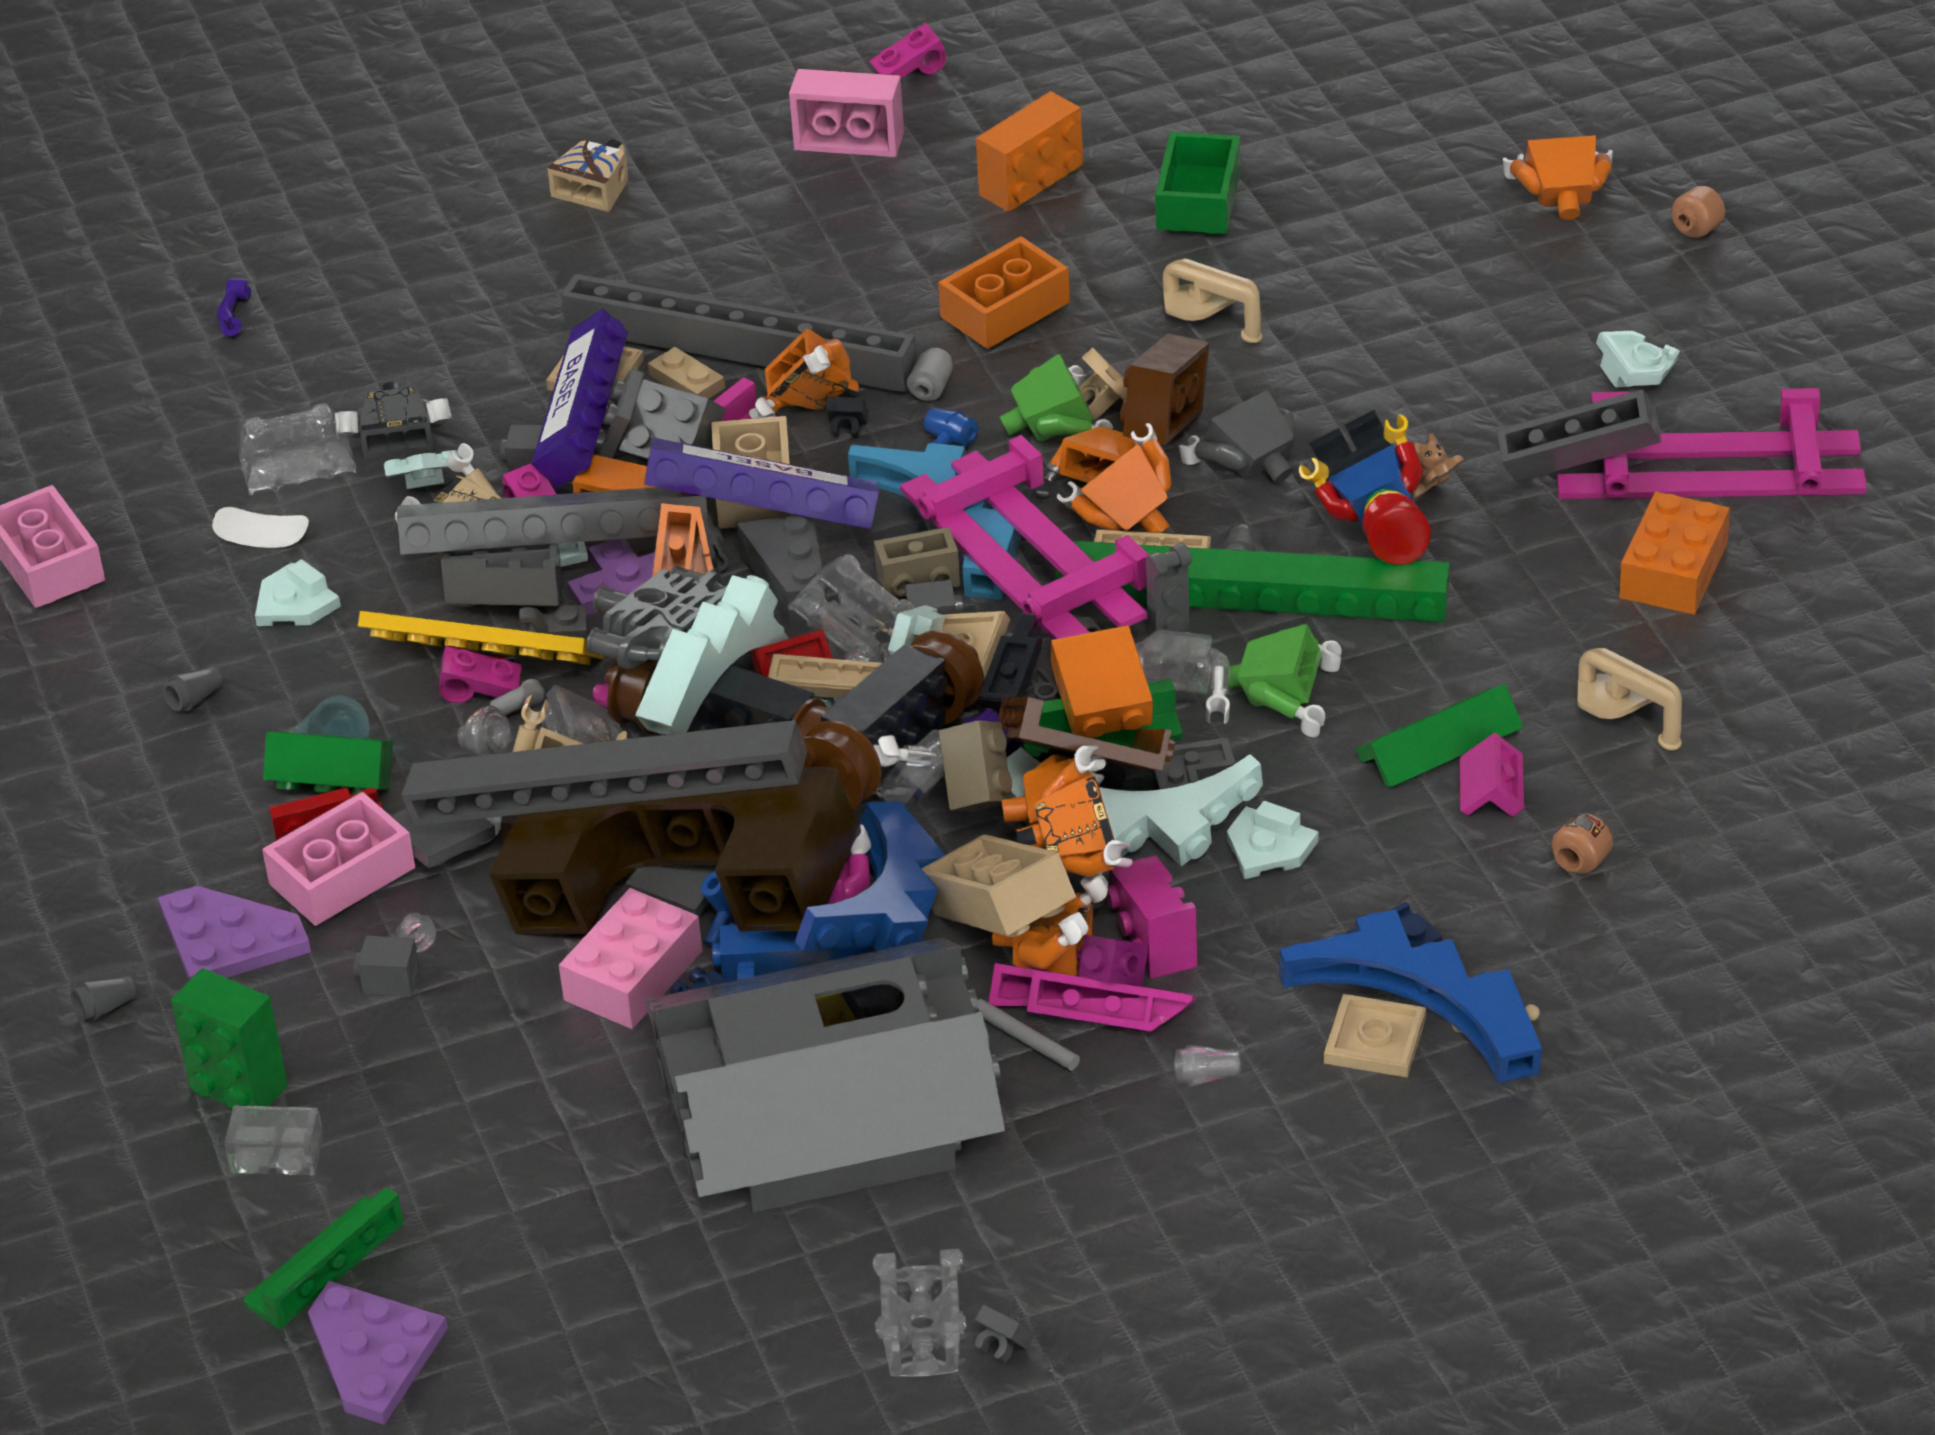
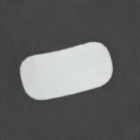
(258, 529)

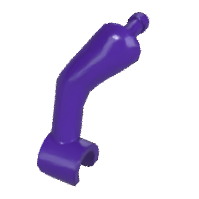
(235, 289)

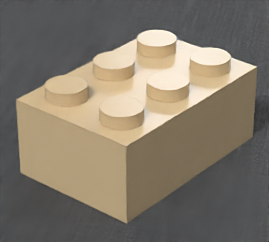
(754, 438)

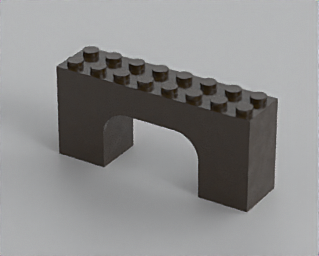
(769, 846)

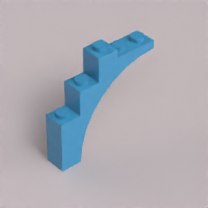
(897, 466)

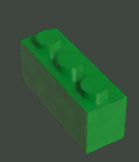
(327, 761)

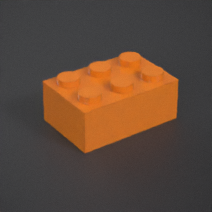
(1029, 151)
(1004, 292)
(1674, 552)

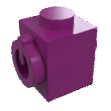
(1112, 960)

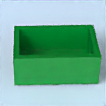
(1198, 182)
(229, 1041)

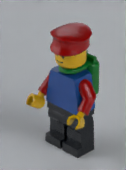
(1373, 485)

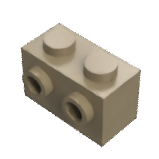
(916, 559)
(975, 766)

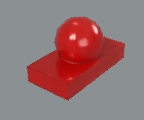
(808, 645)

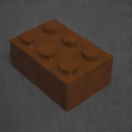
(1165, 387)

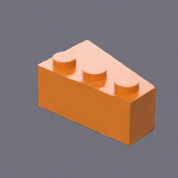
(681, 540)

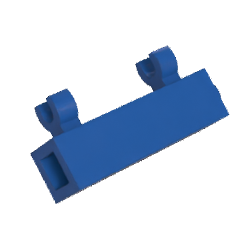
(766, 952)

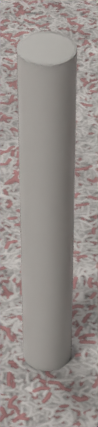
(1028, 1035)

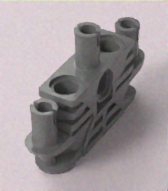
(641, 622)

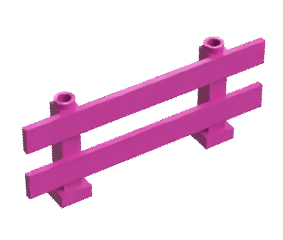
(1797, 412)
(1082, 577)

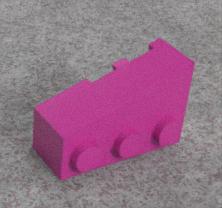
(1154, 915)

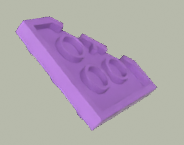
(229, 932)
(372, 1347)

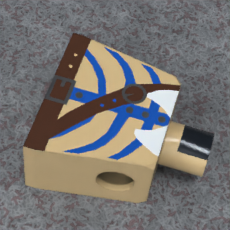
(590, 174)

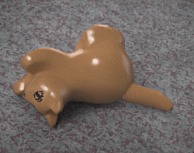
(1435, 465)

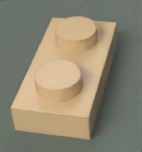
(686, 374)

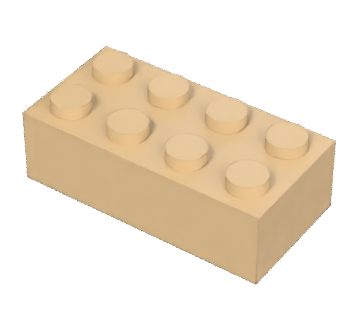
(999, 885)

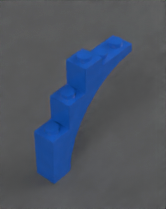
(897, 903)
(1433, 975)

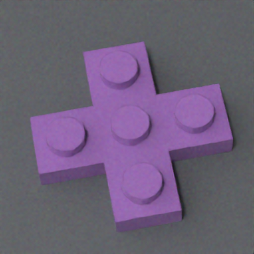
(616, 569)

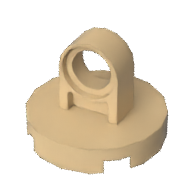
(1104, 384)

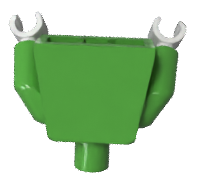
(1051, 402)
(1281, 673)

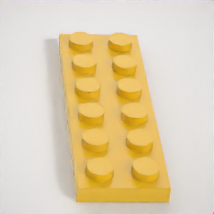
(471, 636)

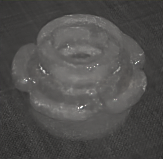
(425, 934)

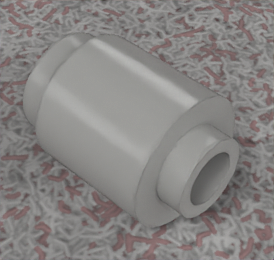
(930, 374)

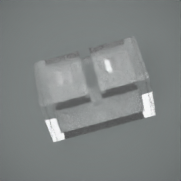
(274, 1138)

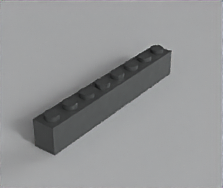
(537, 519)

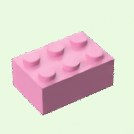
(846, 112)
(47, 547)
(338, 858)
(630, 957)

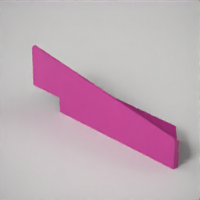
(1085, 998)

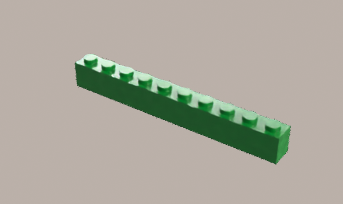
(1304, 583)

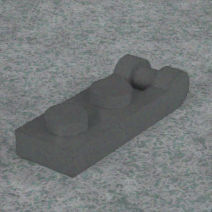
(1168, 589)

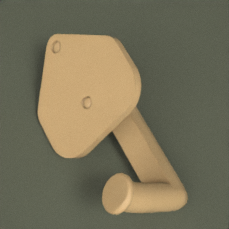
(1209, 294)
(1626, 689)

